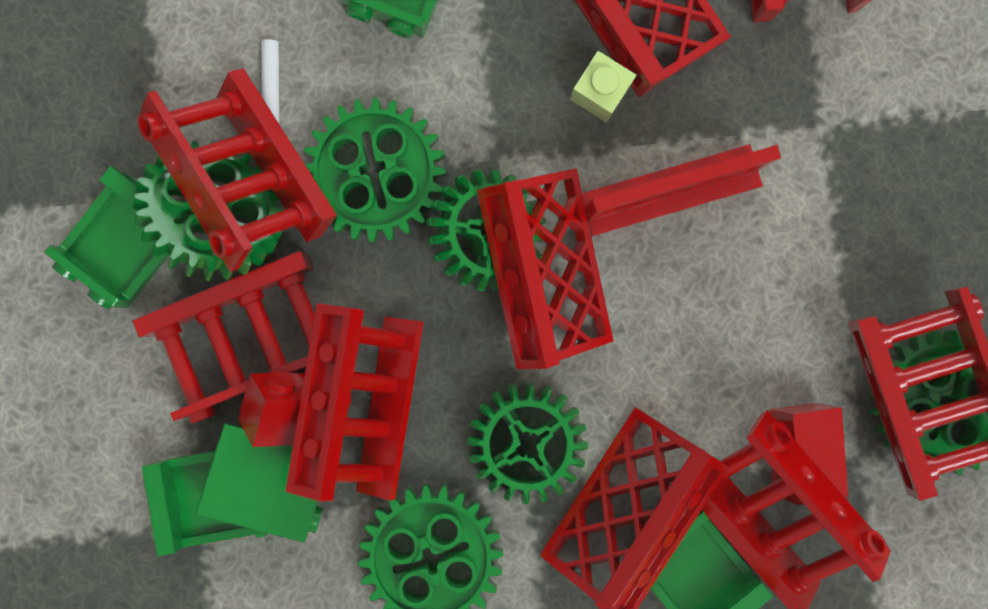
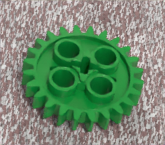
(412, 161)
(161, 213)
(928, 395)
(417, 519)

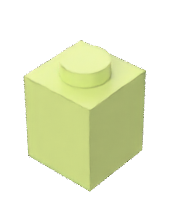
(602, 86)

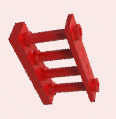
(260, 137)
(207, 310)
(890, 383)
(326, 398)
(769, 549)

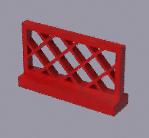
(626, 41)
(676, 188)
(522, 274)
(665, 524)

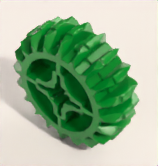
(449, 226)
(510, 455)

